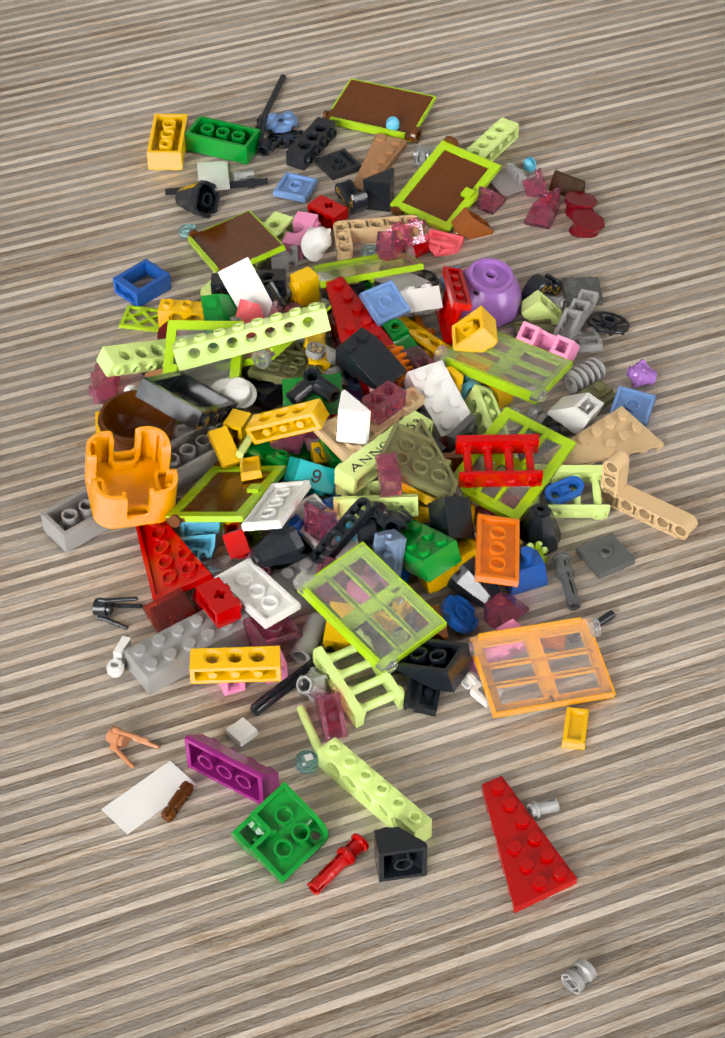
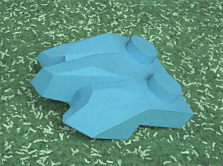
(202, 537)

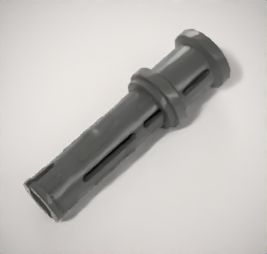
(565, 574)

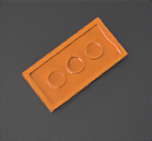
(497, 550)

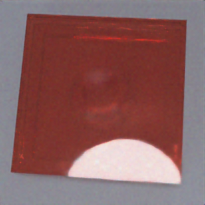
(168, 610)

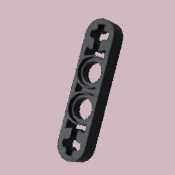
(340, 530)

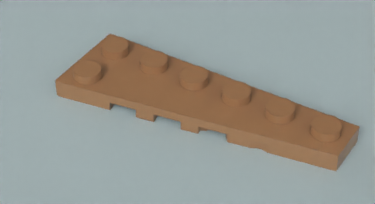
(380, 157)

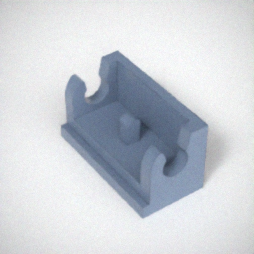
(390, 547)

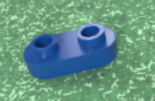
(563, 491)

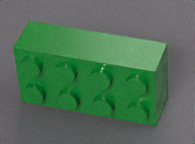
(222, 139)
(428, 551)

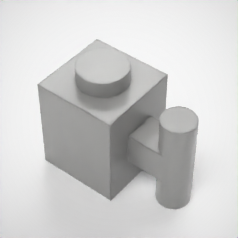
(282, 259)

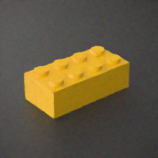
(167, 142)

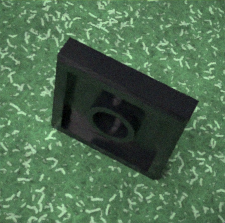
(338, 164)

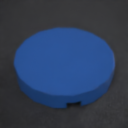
(459, 614)

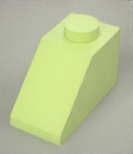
(539, 307)

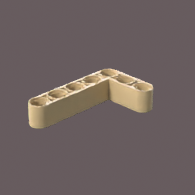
(363, 231)
(640, 504)

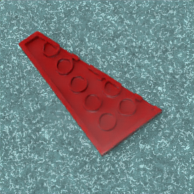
(351, 313)
(169, 560)
(525, 853)

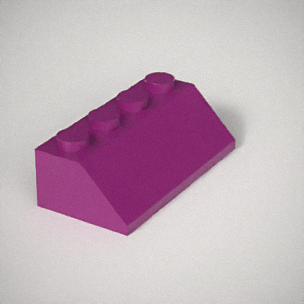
(230, 768)

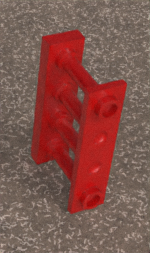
(454, 302)
(498, 444)

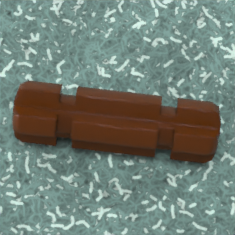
(177, 801)

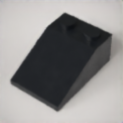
(368, 359)
(438, 664)

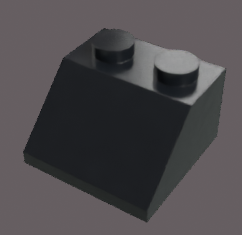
(399, 854)

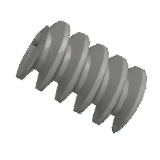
(584, 374)

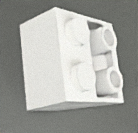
(576, 411)

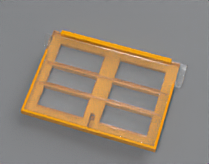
(541, 666)

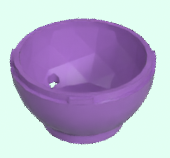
(496, 287)

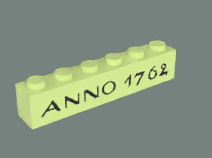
(359, 467)

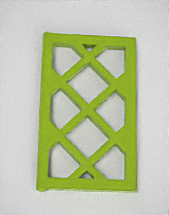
(138, 325)

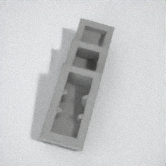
(577, 314)

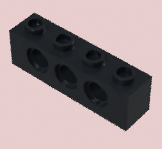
(311, 143)
(277, 275)

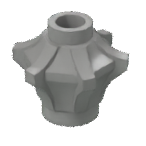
(311, 683)

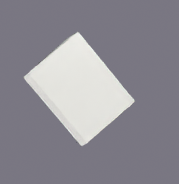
(353, 420)

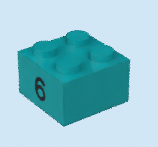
(320, 476)

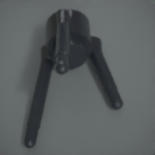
(265, 145)
(105, 606)

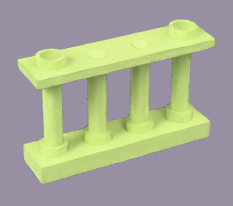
(587, 473)
(372, 492)
(355, 710)

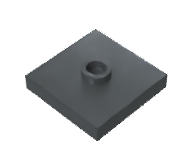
(605, 555)

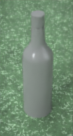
(312, 634)

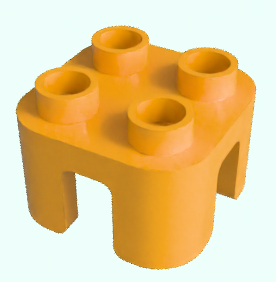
(130, 484)

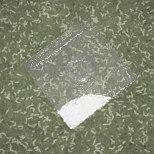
(220, 563)

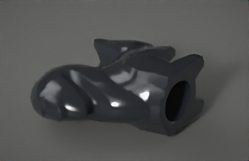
(391, 519)

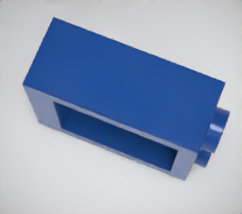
(140, 296)

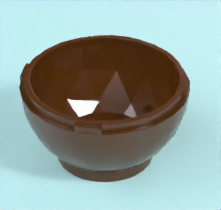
(126, 413)

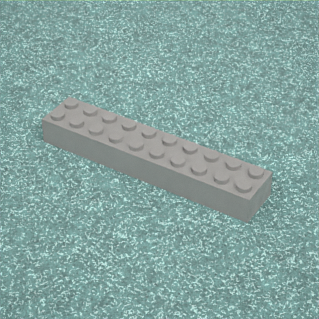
(71, 520)
(167, 654)

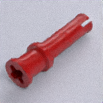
(345, 857)

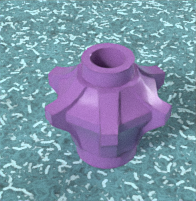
(641, 374)

